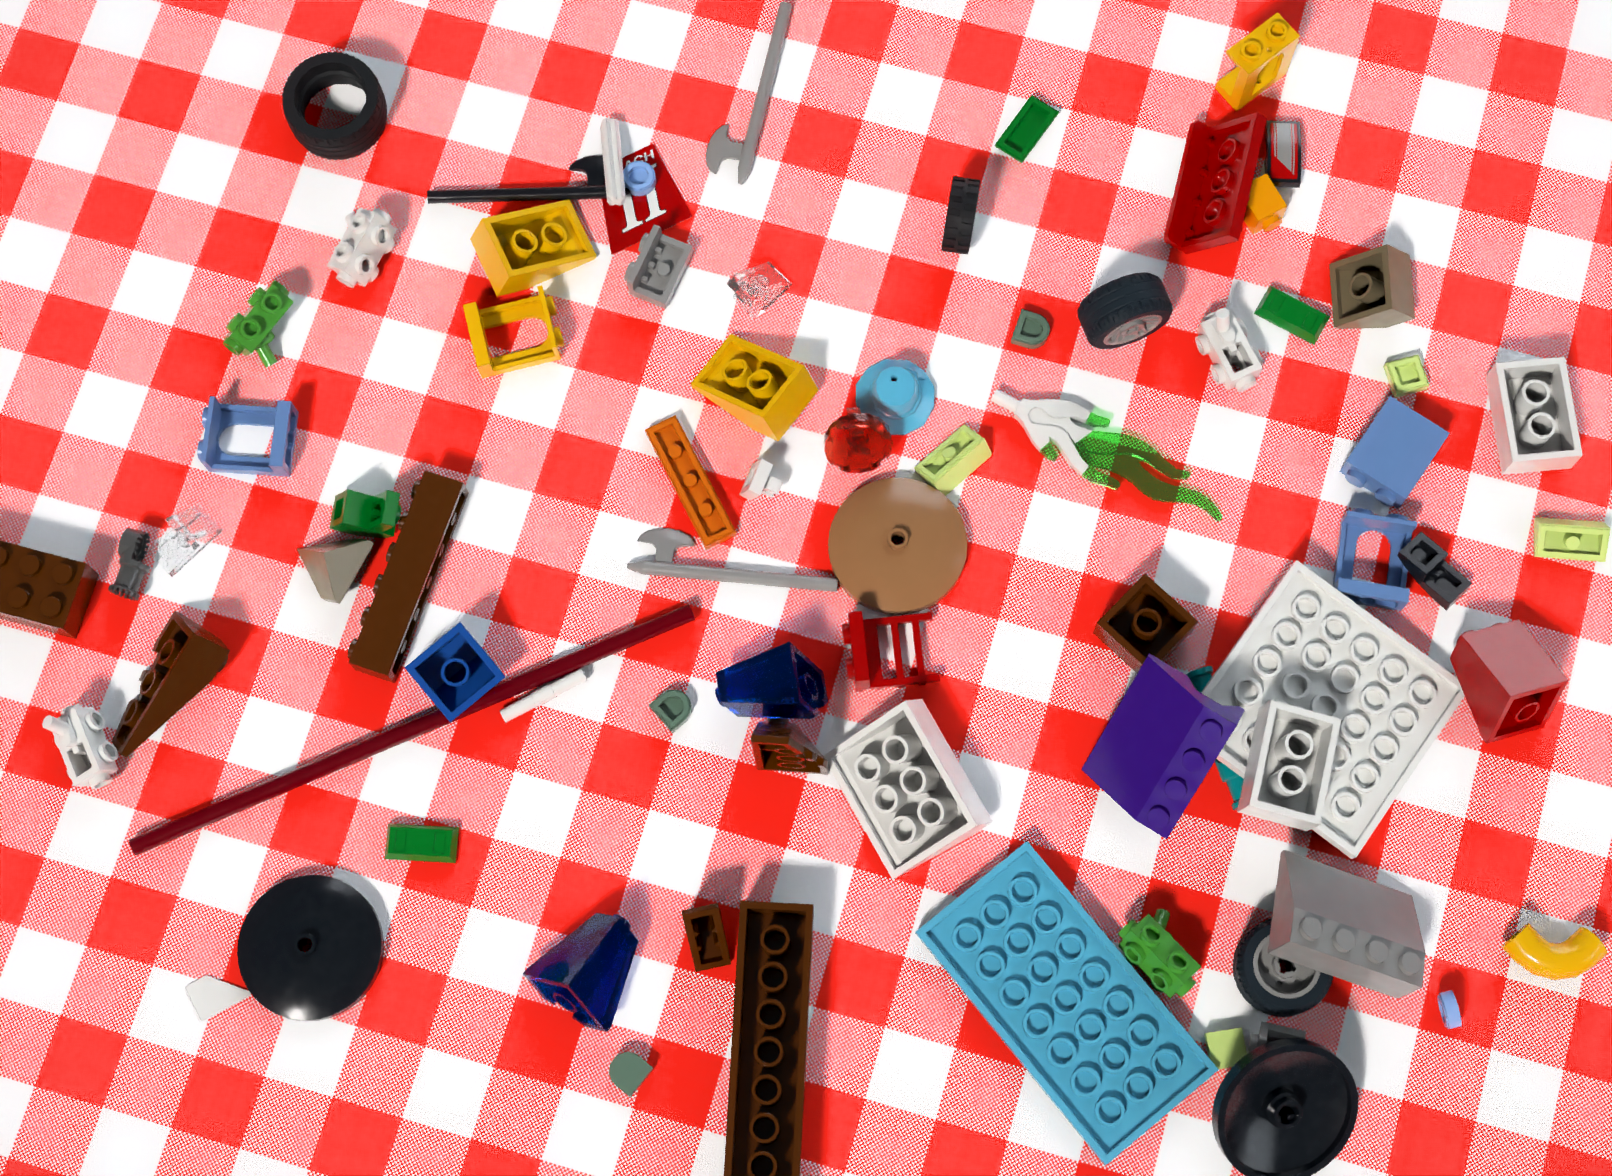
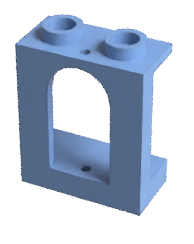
(221, 416)
(1398, 533)

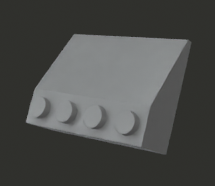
(1346, 927)

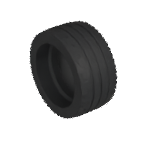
(319, 73)

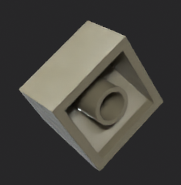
(1372, 289)

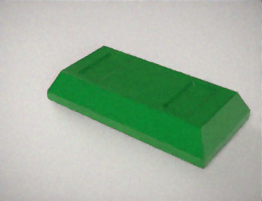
(1026, 129)
(1292, 315)
(421, 843)

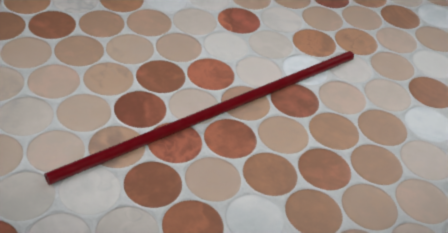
(408, 731)

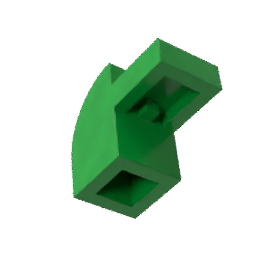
(366, 514)

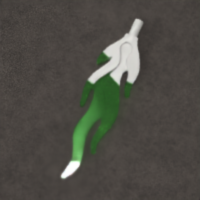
(1084, 449)

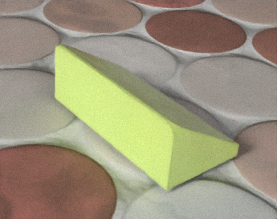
(954, 460)
(1571, 539)

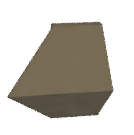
(335, 565)

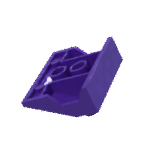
(1160, 745)

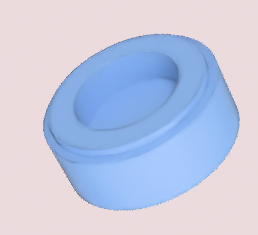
(639, 178)
(1449, 1009)

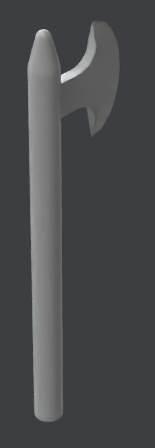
(719, 146)
(669, 540)

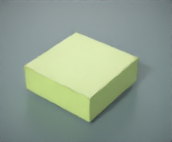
(1406, 376)
(1225, 1047)

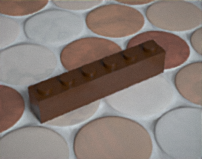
(408, 576)

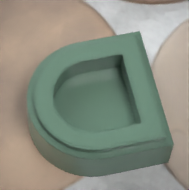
(1031, 330)
(672, 709)
(629, 1072)

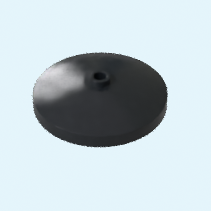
(343, 952)
(1285, 1109)

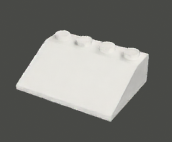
(907, 787)

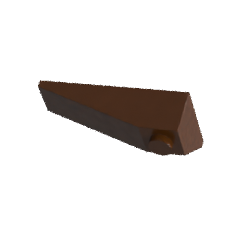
(183, 667)
(785, 748)

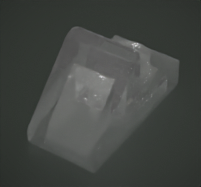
(758, 288)
(188, 535)

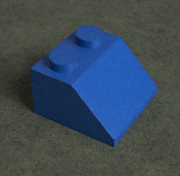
(455, 672)

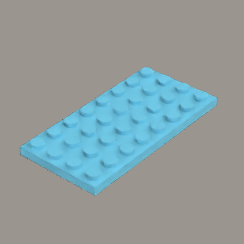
(1066, 1002)

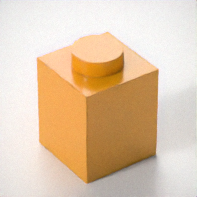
(1264, 206)

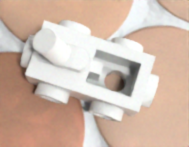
(362, 247)
(1226, 344)
(83, 745)

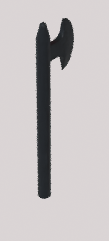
(595, 188)

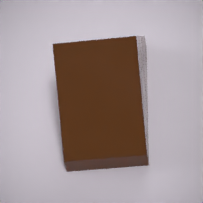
(706, 937)

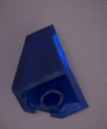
(773, 685)
(587, 970)

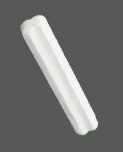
(612, 162)

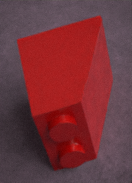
(1506, 679)

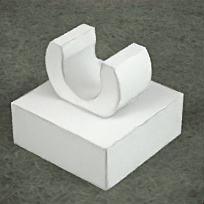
(760, 482)

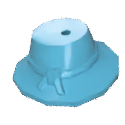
(899, 403)

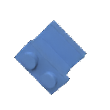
(1394, 453)

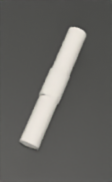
(543, 695)

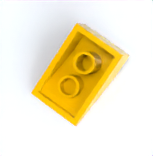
(531, 246)
(756, 386)

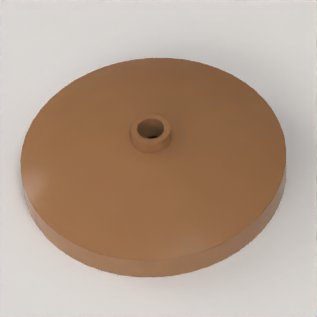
(890, 575)

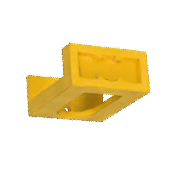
(1258, 61)
(532, 307)

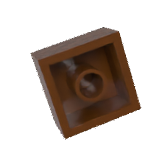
(1144, 623)

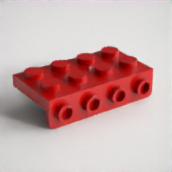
(1214, 183)

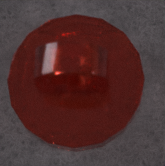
(857, 441)

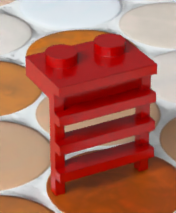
(866, 661)

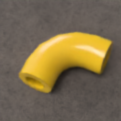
(1555, 960)

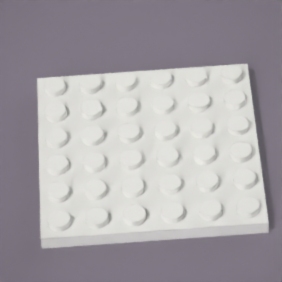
(1340, 661)

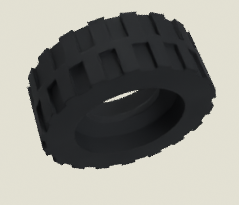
(960, 215)

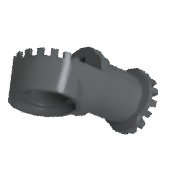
(132, 569)

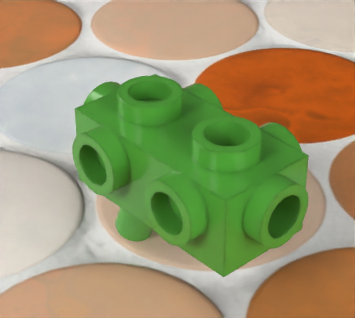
(254, 328)
(1158, 954)

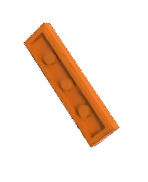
(690, 482)

